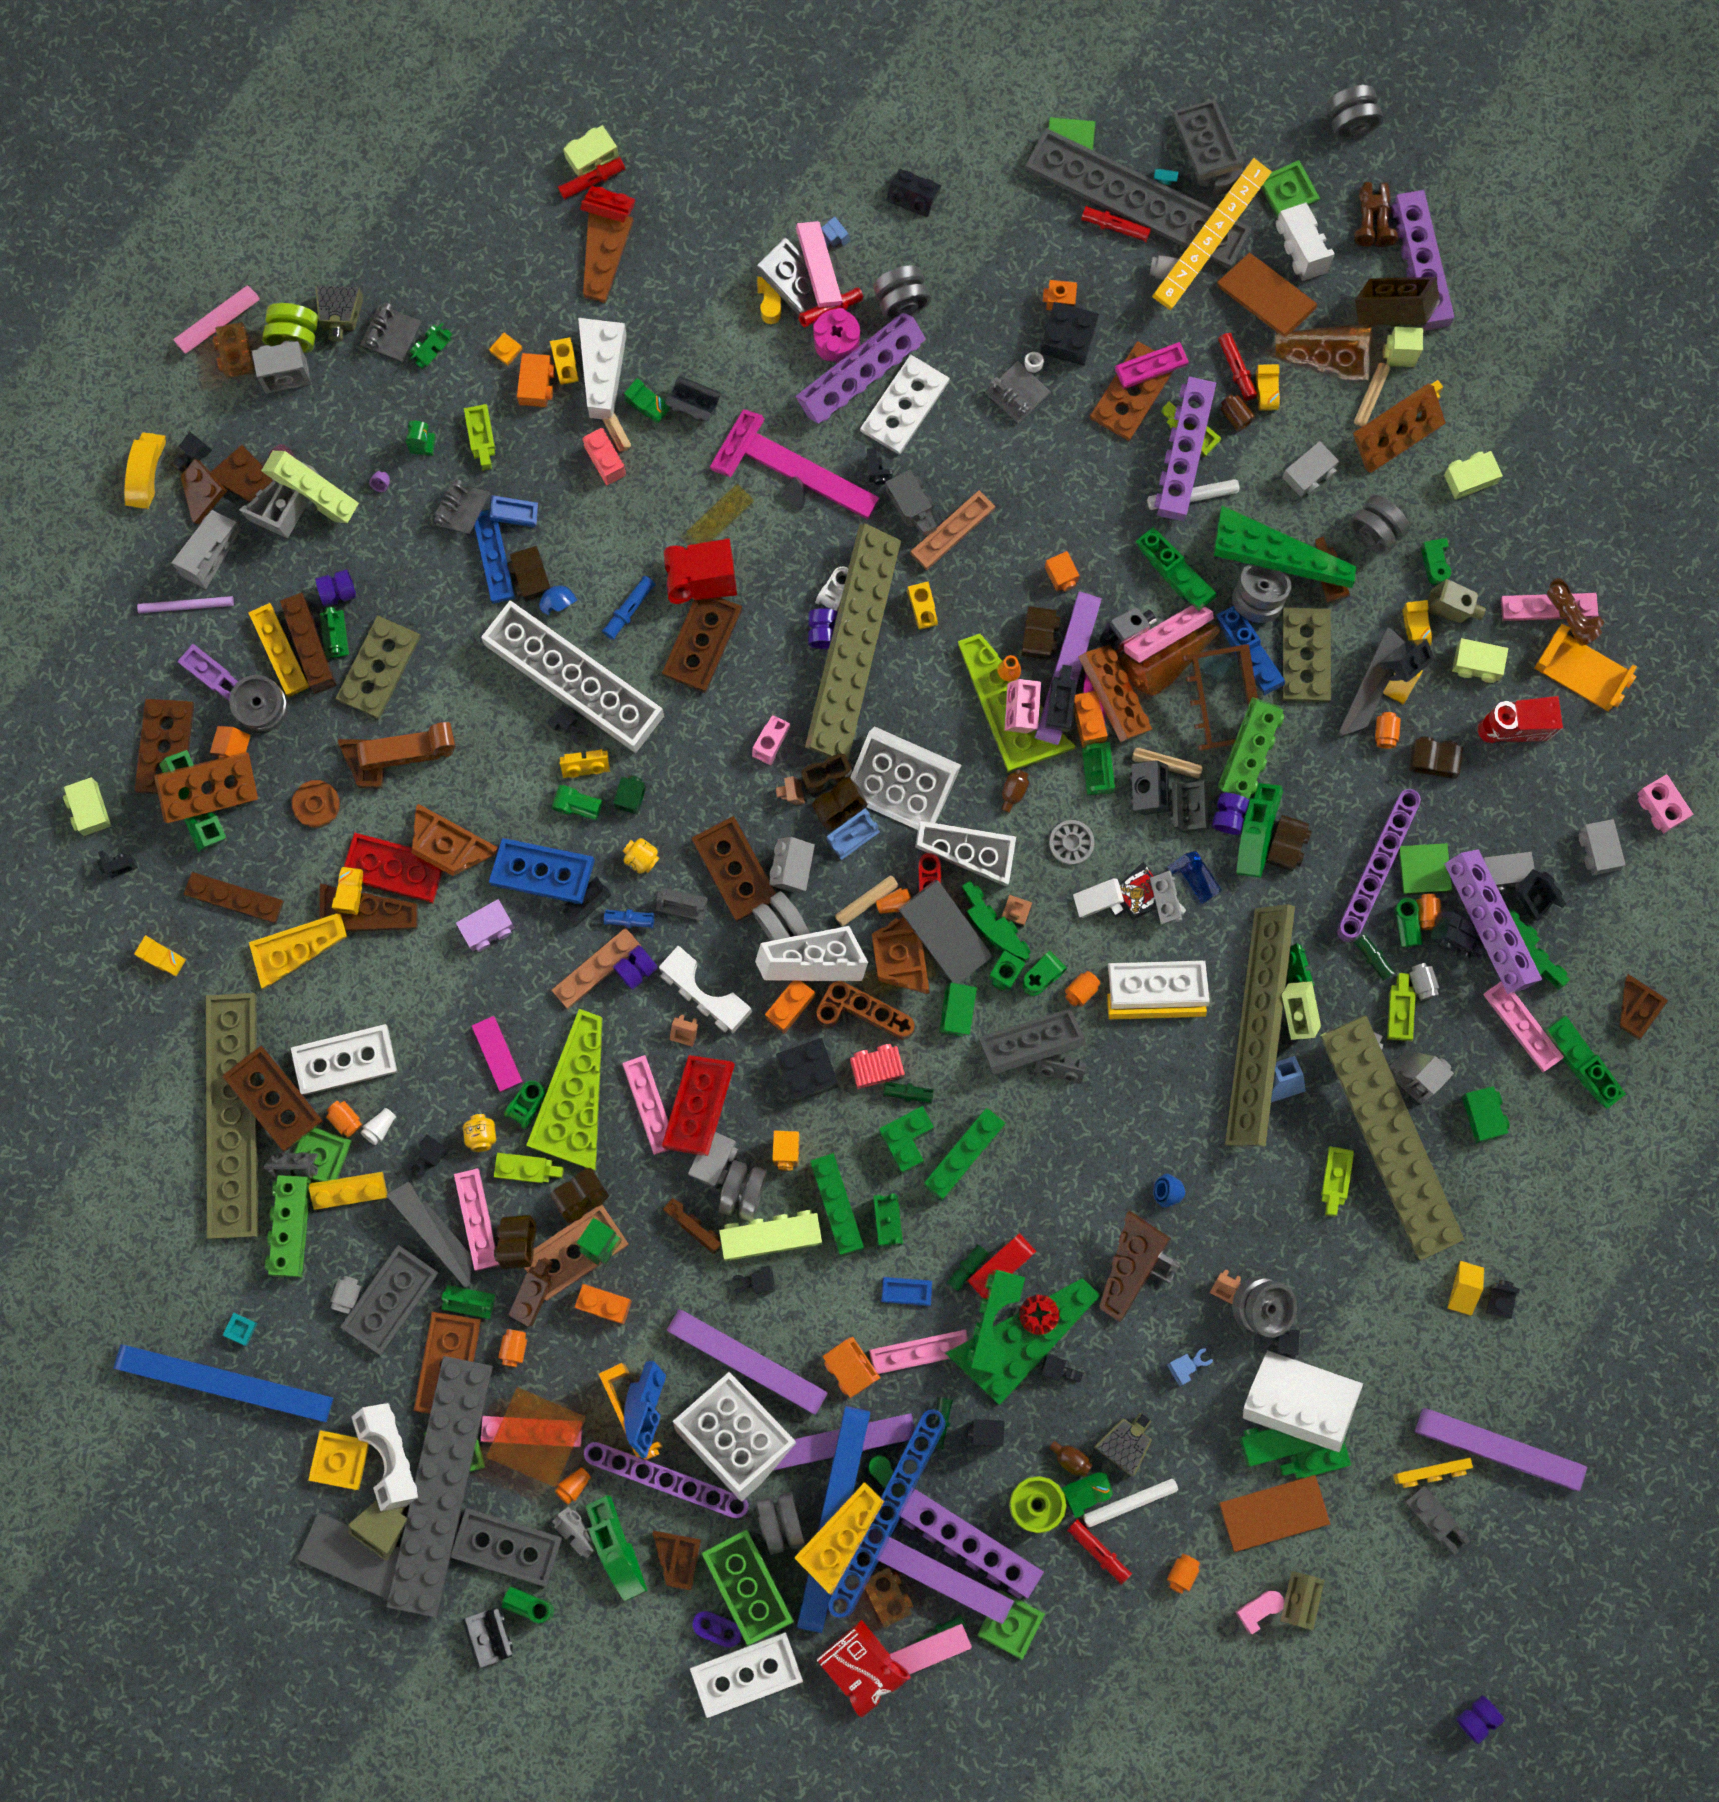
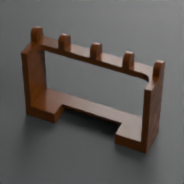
(1246, 667)

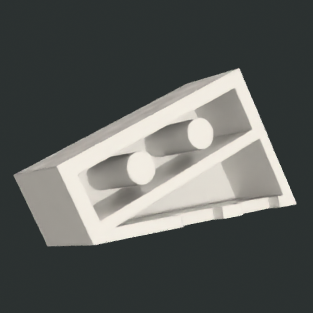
(1304, 242)

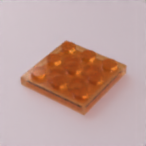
(536, 1437)

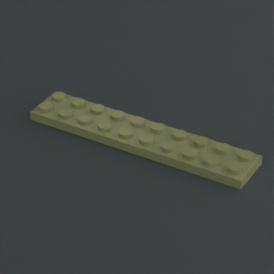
(853, 642)
(1260, 1026)
(229, 1122)
(1392, 1137)

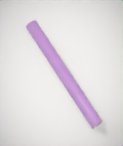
(185, 604)

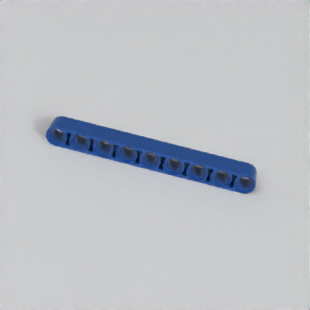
(223, 1383)
(838, 1492)
(898, 1505)

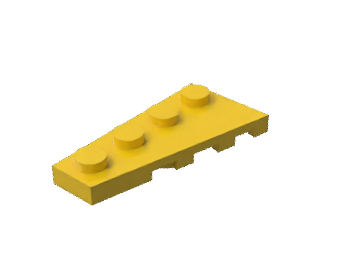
(288, 950)
(838, 1540)

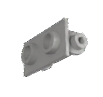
(1166, 898)
(570, 1523)

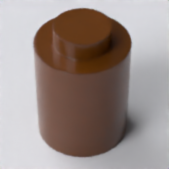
(1237, 412)

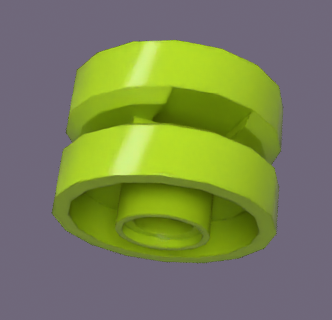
(290, 323)
(1052, 1506)

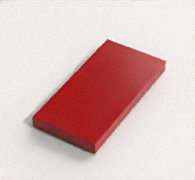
(393, 868)
(698, 1105)

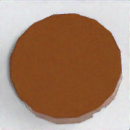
(317, 811)

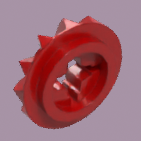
(1048, 1321)

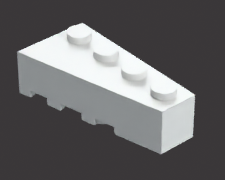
(602, 361)
(973, 850)
(813, 957)

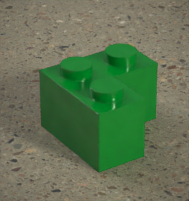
(900, 1138)

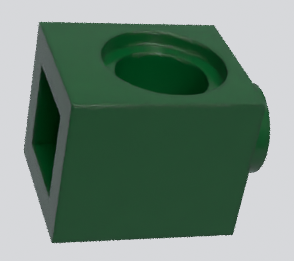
(630, 794)

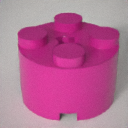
(826, 333)

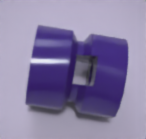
(335, 588)
(822, 624)
(1230, 814)
(635, 967)
(1480, 1719)

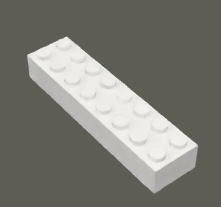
(572, 676)

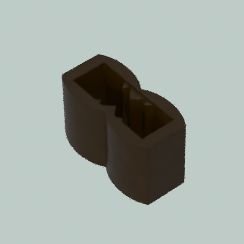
(530, 573)
(1038, 633)
(1436, 758)
(819, 776)
(839, 804)
(1288, 842)
(579, 1195)
(515, 1242)

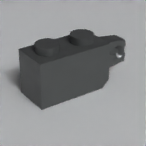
(911, 502)

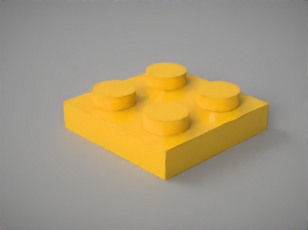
(339, 1460)

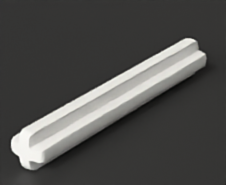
(1204, 492)
(1130, 1503)

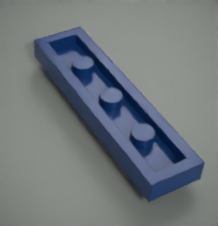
(494, 559)

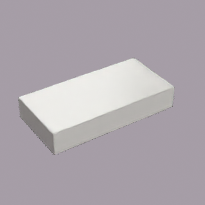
(1098, 898)

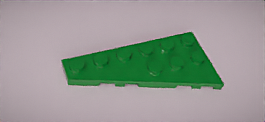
(1259, 545)
(1022, 1347)

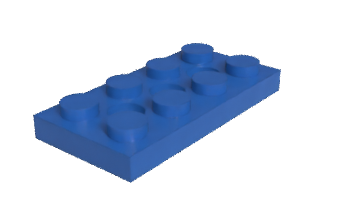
(535, 856)

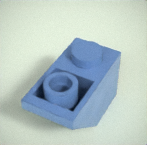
(1287, 1079)

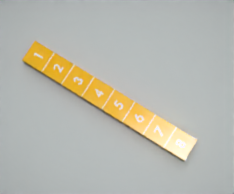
(1211, 234)

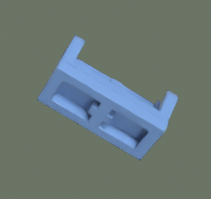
(853, 834)

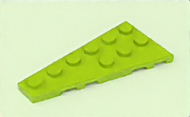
(1015, 748)
(571, 1106)

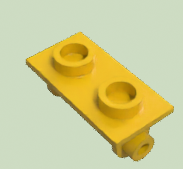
(595, 763)

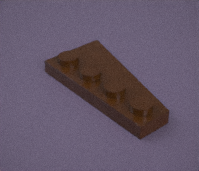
(1135, 1258)

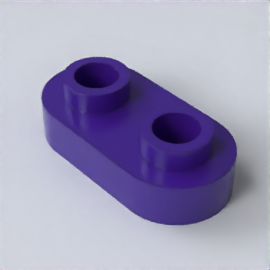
(717, 1628)

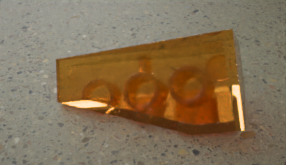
(1336, 348)
(1167, 664)

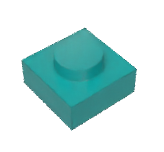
(1165, 176)
(240, 1329)

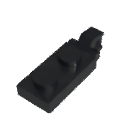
(1061, 701)

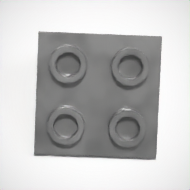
(390, 332)
(1017, 392)
(462, 507)

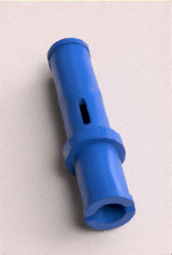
(623, 614)

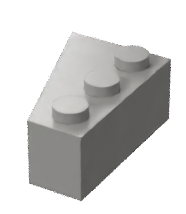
(276, 508)
(206, 549)
(1420, 1074)

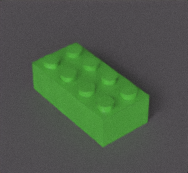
(747, 1587)

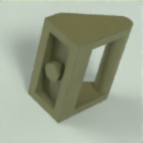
(1302, 1600)

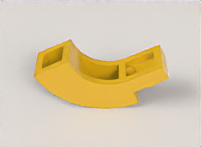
(142, 468)

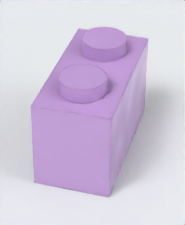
(485, 926)

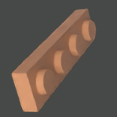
(952, 530)
(594, 969)

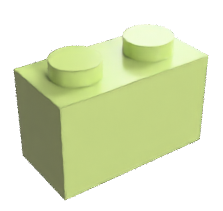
(590, 151)
(1403, 346)
(1473, 474)
(1480, 660)
(87, 807)
(1301, 1010)

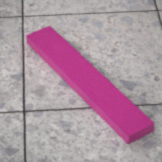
(812, 476)

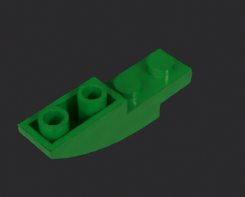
(1174, 570)
(1257, 829)
(998, 933)
(1554, 974)
(1583, 1062)
(614, 1551)

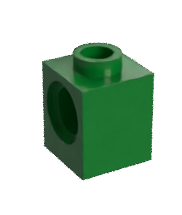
(1006, 961)

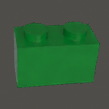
(1485, 1114)

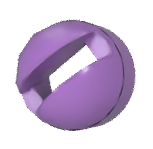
(375, 481)

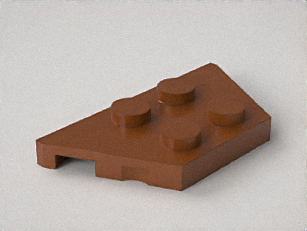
(446, 843)
(900, 956)

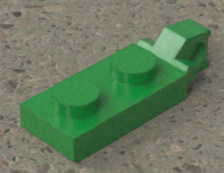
(1316, 1462)

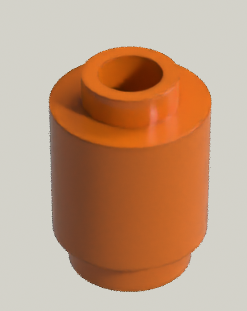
(1387, 730)
(1428, 909)
(1082, 989)
(343, 1118)
(512, 1348)
(1183, 1574)

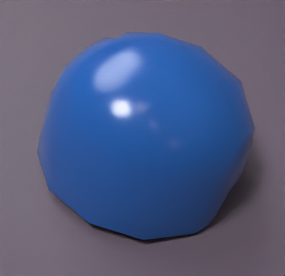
(556, 599)

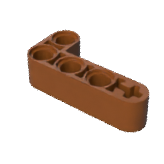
(407, 748)
(867, 1014)

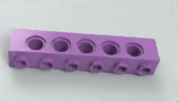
(1416, 205)
(849, 368)
(1202, 393)
(1493, 921)
(1028, 1573)

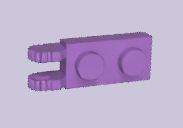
(206, 670)

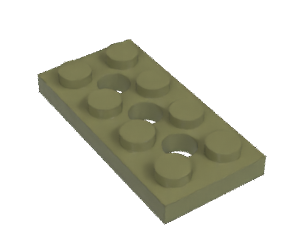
(1319, 644)
(385, 681)

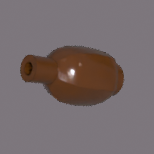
(1014, 789)
(1071, 1459)

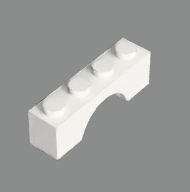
(727, 1010)
(378, 1428)

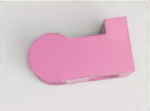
(770, 740)
(1259, 1608)

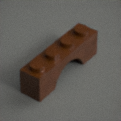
(308, 643)

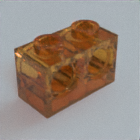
(237, 349)
(881, 1599)

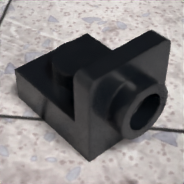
(875, 472)
(119, 865)
(1502, 1299)

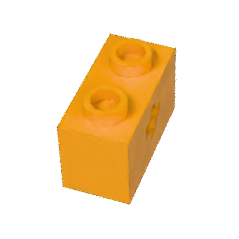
(786, 1150)

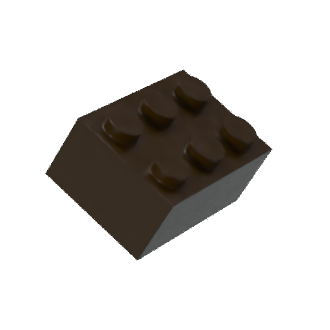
(1397, 301)

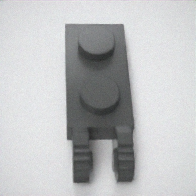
(1435, 1518)

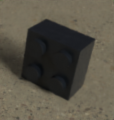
(1069, 333)
(807, 1070)

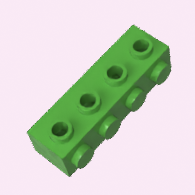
(1251, 747)
(289, 1226)

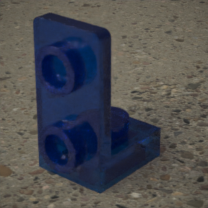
(1196, 875)

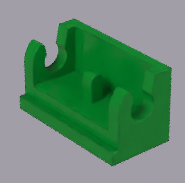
(1098, 769)
(957, 1009)
(888, 1220)

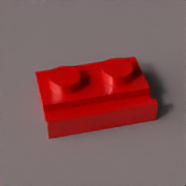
(608, 204)

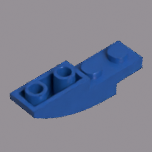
(1240, 632)
(640, 1405)

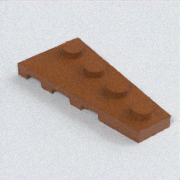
(603, 253)

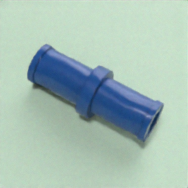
(628, 918)

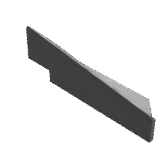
(1371, 687)
(433, 1231)

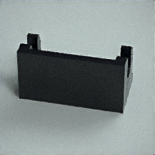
(1408, 660)
(594, 896)

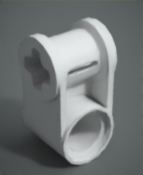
(832, 592)

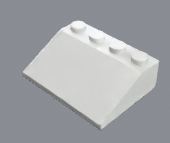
(903, 778)
(1302, 1401)
(734, 1435)

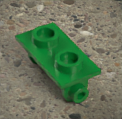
(435, 337)
(334, 633)
(1296, 966)
(468, 1301)

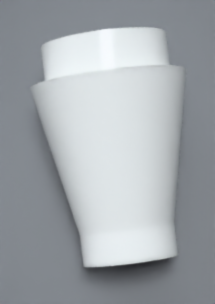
(377, 1127)

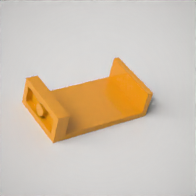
(1584, 670)
(610, 1376)

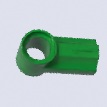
(573, 802)
(1408, 926)
(525, 1605)

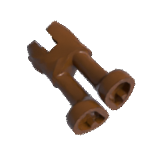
(1371, 205)
(1584, 629)

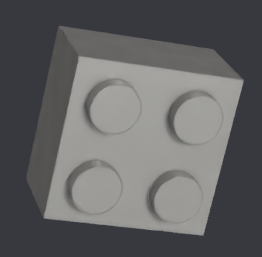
(281, 366)

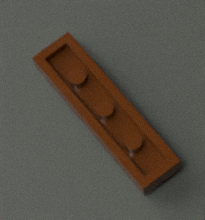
(233, 897)

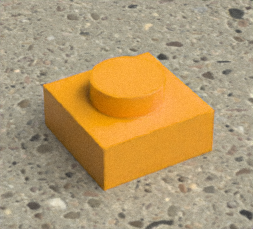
(505, 349)

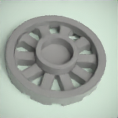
(1071, 842)

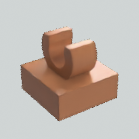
(791, 791)
(1017, 910)
(684, 1031)
(1225, 1287)

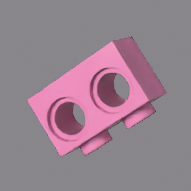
(1022, 706)
(1670, 801)

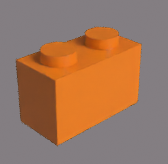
(534, 380)
(1089, 719)
(790, 1005)
(603, 1304)
(850, 1367)

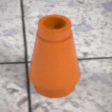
(1009, 673)
(893, 901)
(573, 1485)

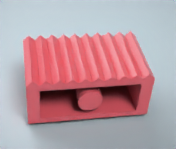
(604, 456)
(876, 1066)

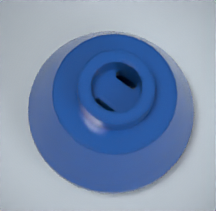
(1168, 1190)

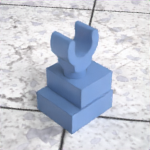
(835, 233)
(1184, 1366)

